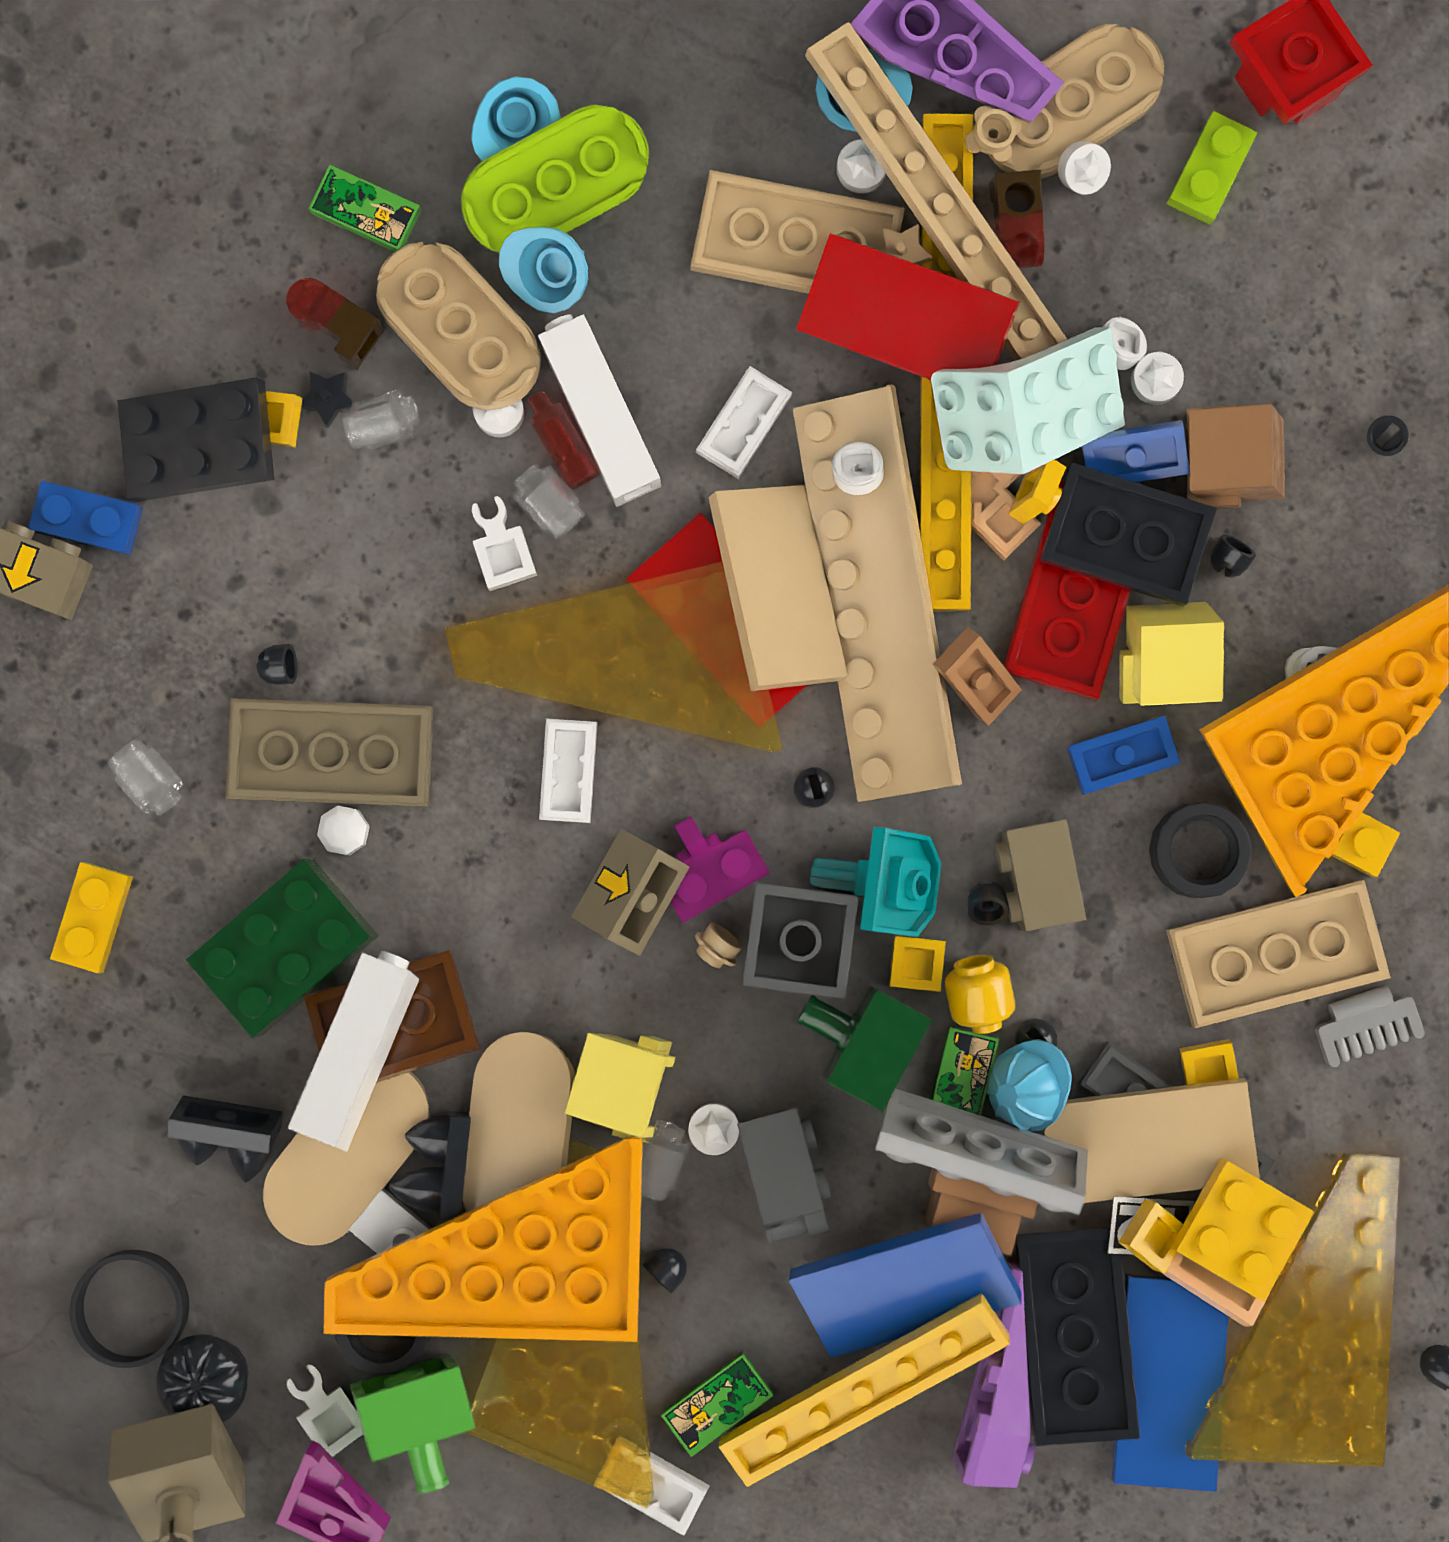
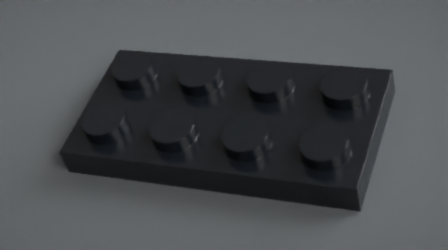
(1077, 1338)

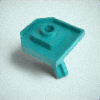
(896, 882)

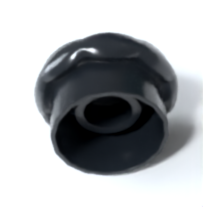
(202, 1373)

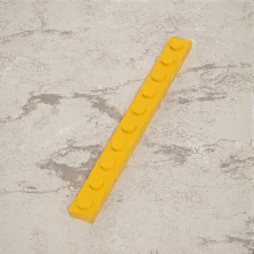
(943, 491)

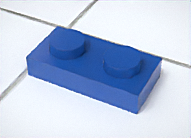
(1140, 452)
(85, 518)
(1123, 755)

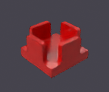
(1297, 59)

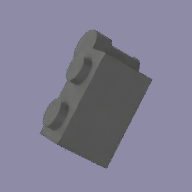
(784, 1176)

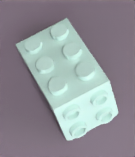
(1029, 408)

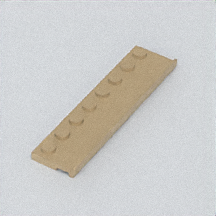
(880, 601)

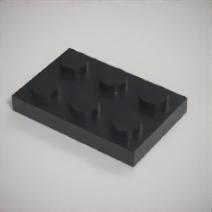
(196, 439)
(1128, 534)

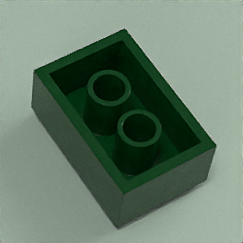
(282, 948)

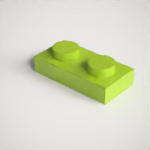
(1212, 168)

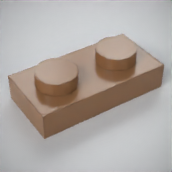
(977, 676)

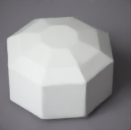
(343, 830)

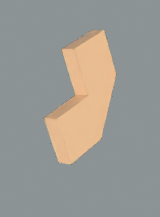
(990, 513)

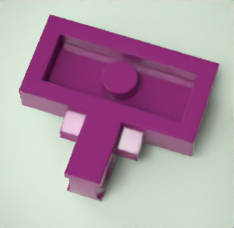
(714, 870)

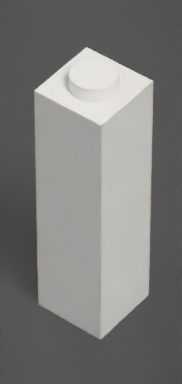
(599, 408)
(355, 1050)

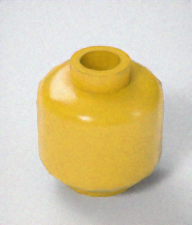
(980, 993)

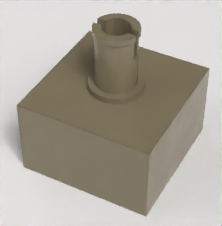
(177, 1474)

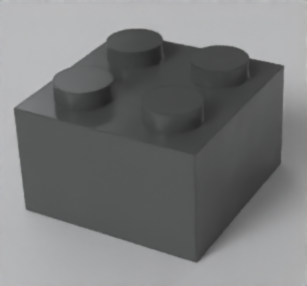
(800, 940)

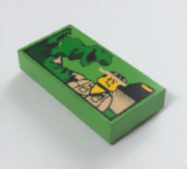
(364, 209)
(964, 1070)
(717, 1403)

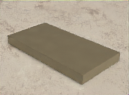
(329, 752)

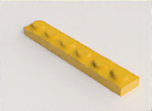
(864, 1390)

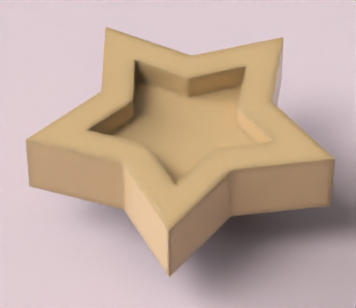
(906, 245)

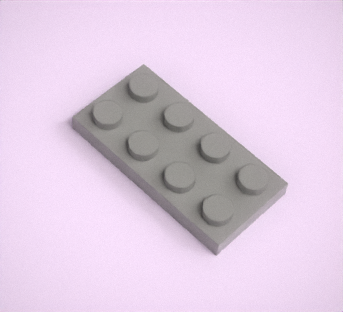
(984, 1151)

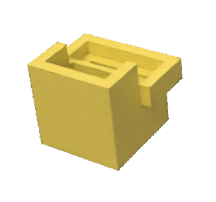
(1172, 655)
(619, 1082)

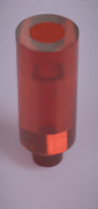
(562, 441)

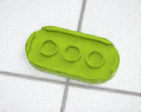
(556, 176)

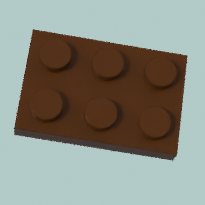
(433, 1027)

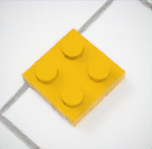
(1242, 1229)

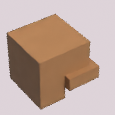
(1235, 455)
(964, 1197)

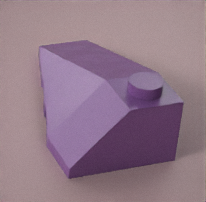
(959, 49)
(996, 1423)

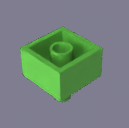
(413, 1413)

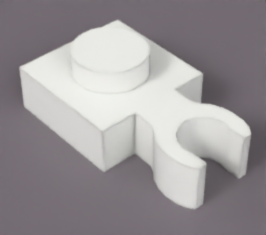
(502, 552)
(329, 1417)

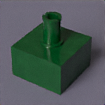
(870, 1044)

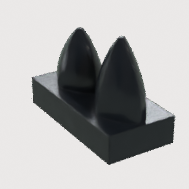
(207, 1124)
(442, 1187)

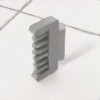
(1363, 1013)

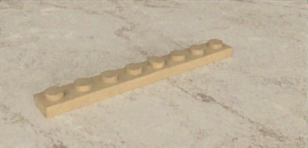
(929, 184)

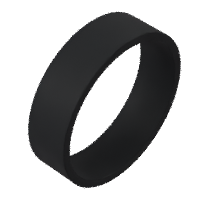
(80, 1326)

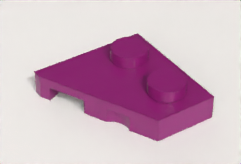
(330, 1504)

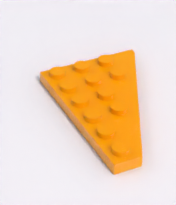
(1329, 733)
(525, 1266)

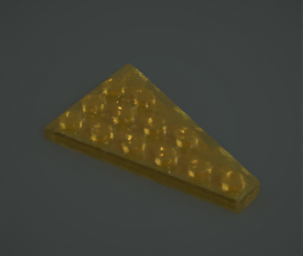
(634, 651)
(1319, 1356)
(570, 1405)

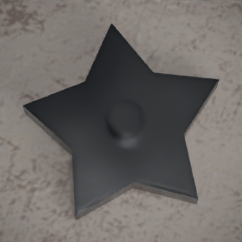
(327, 396)

